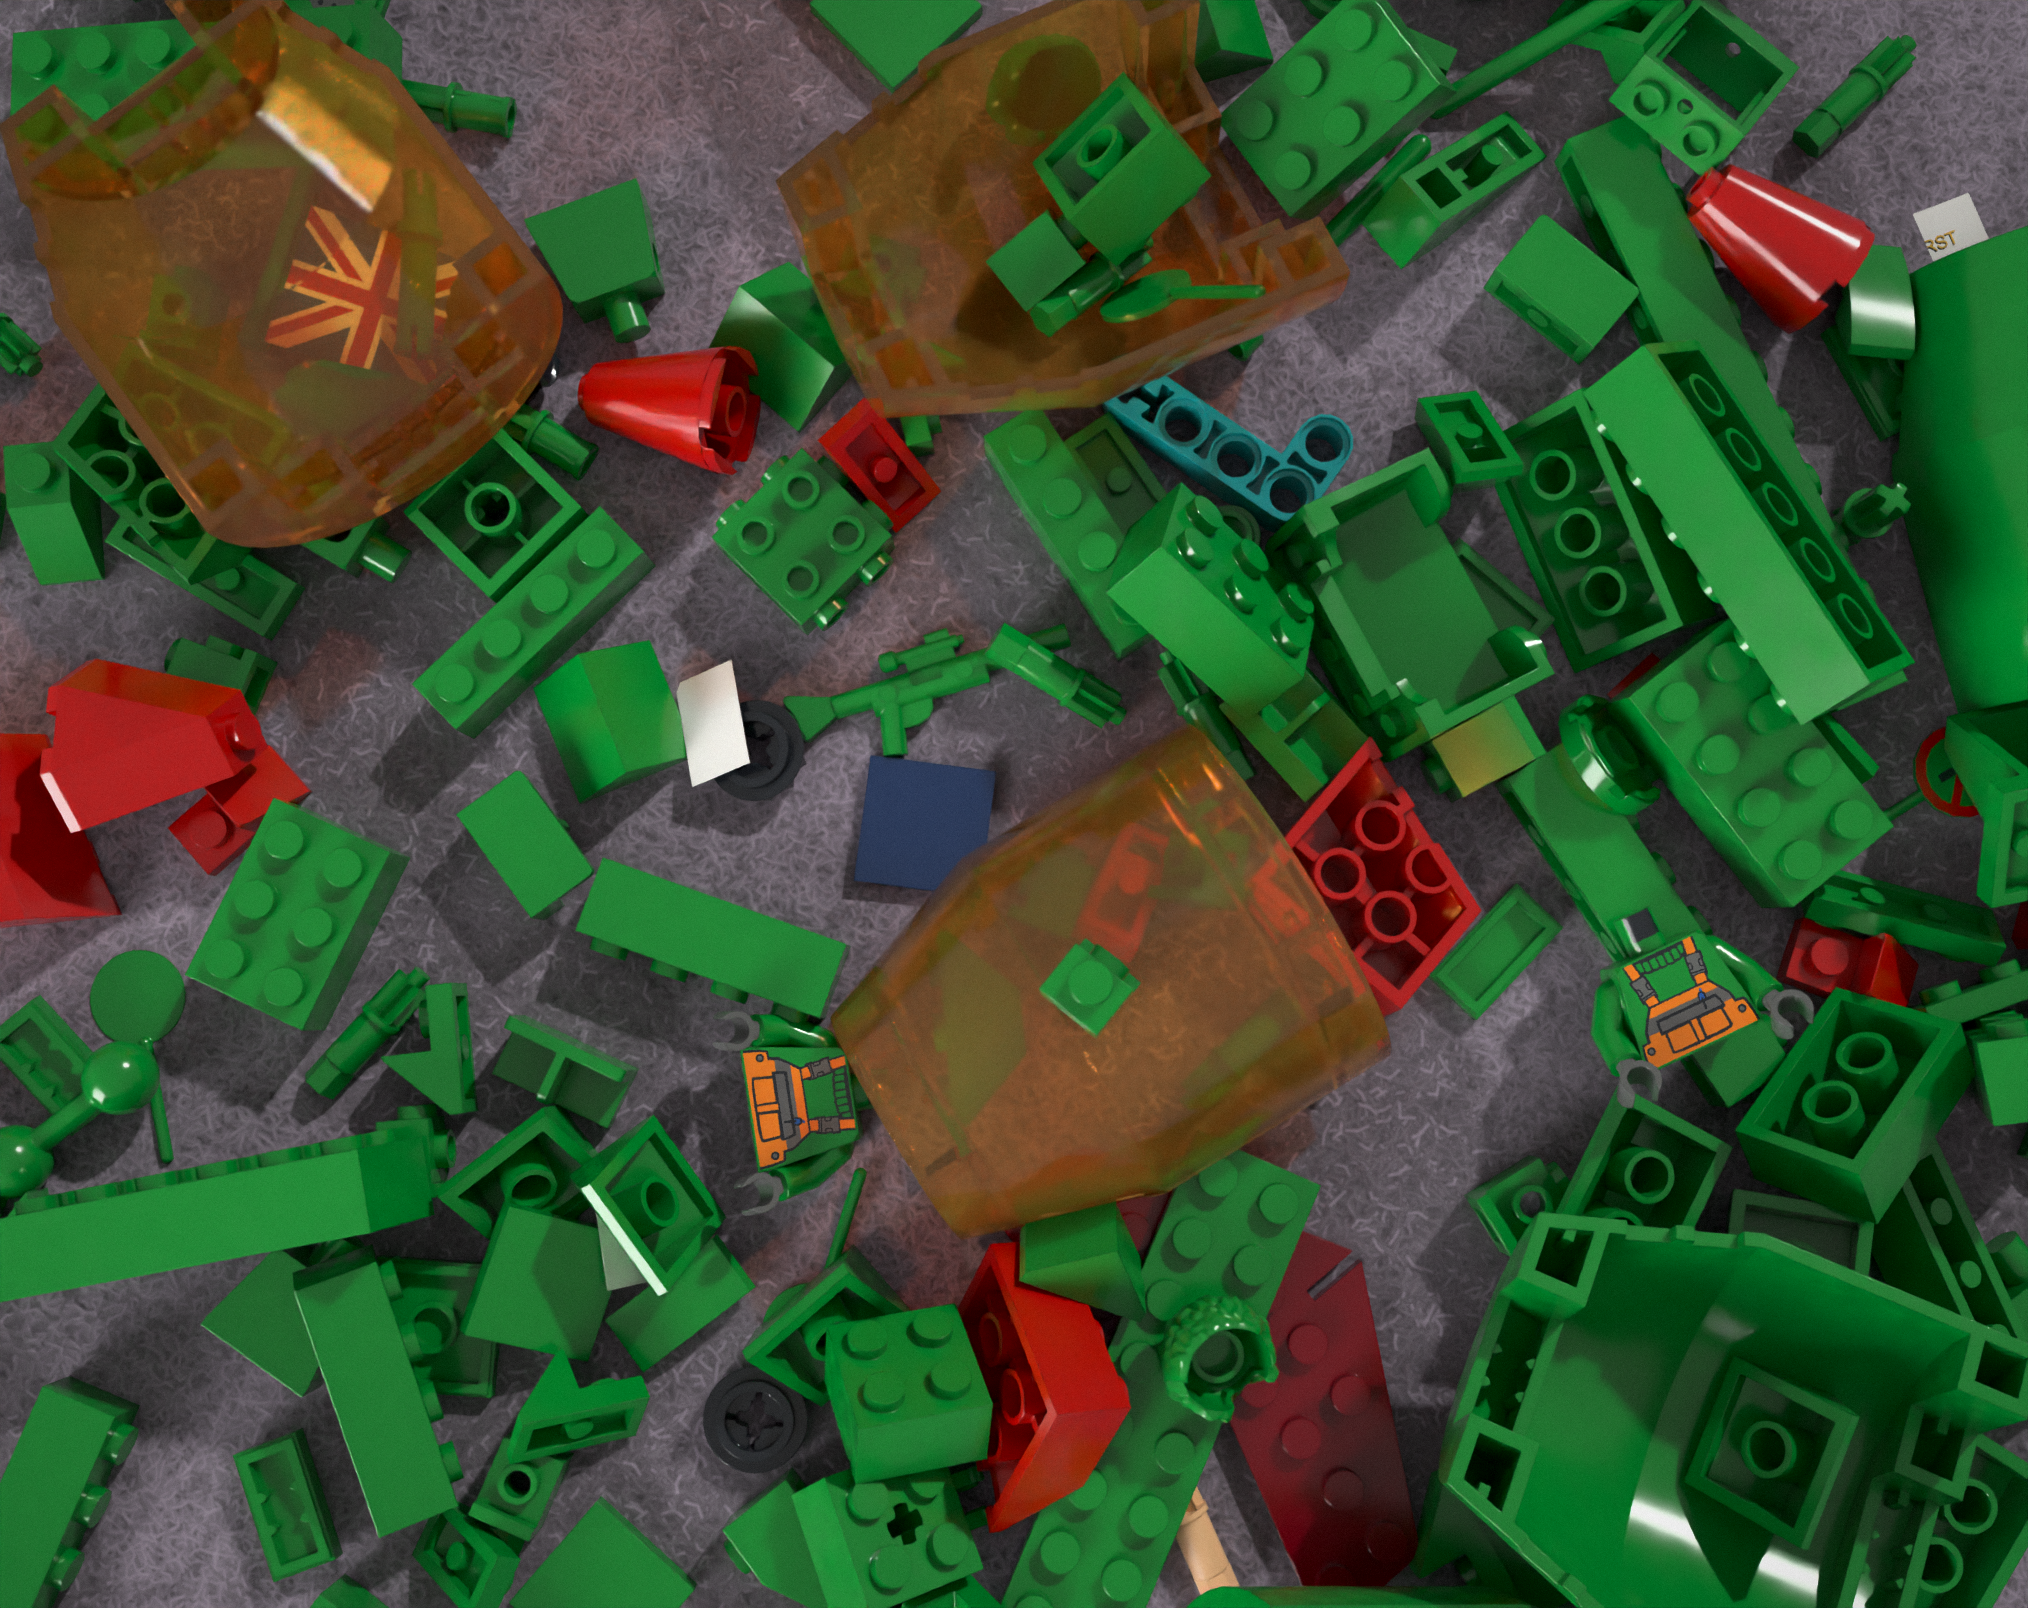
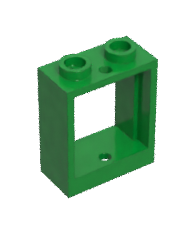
(1701, 44)

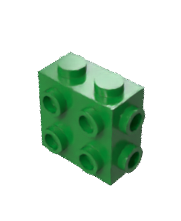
(806, 540)

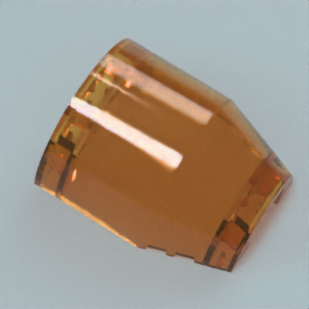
(944, 176)
(282, 276)
(1235, 1022)

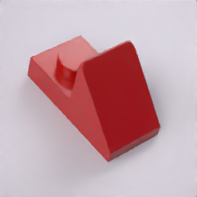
(879, 464)
(231, 811)
(1828, 958)

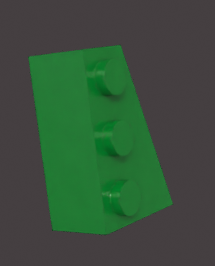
(127, 477)

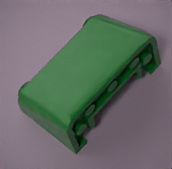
(1397, 609)

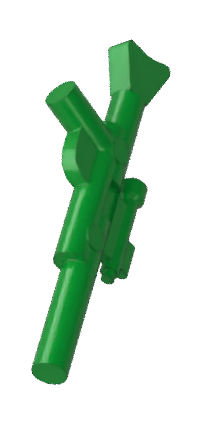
(908, 697)

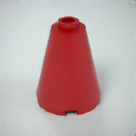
(1777, 242)
(679, 404)

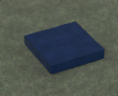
(920, 821)

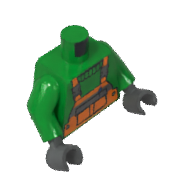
(1677, 1000)
(799, 1104)

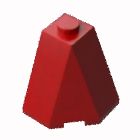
(140, 739)

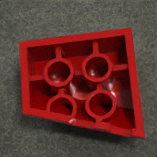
(43, 866)
(1382, 877)
(1047, 1384)

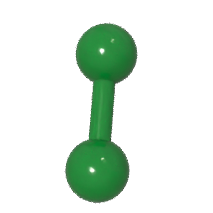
(113, 1080)

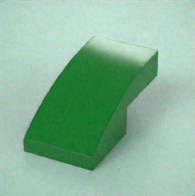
(1878, 307)
(656, 1324)

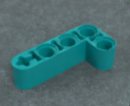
(1222, 436)

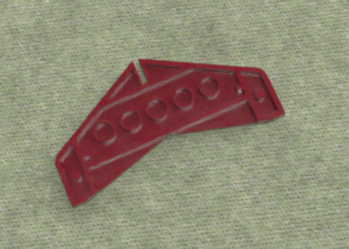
(1325, 1427)

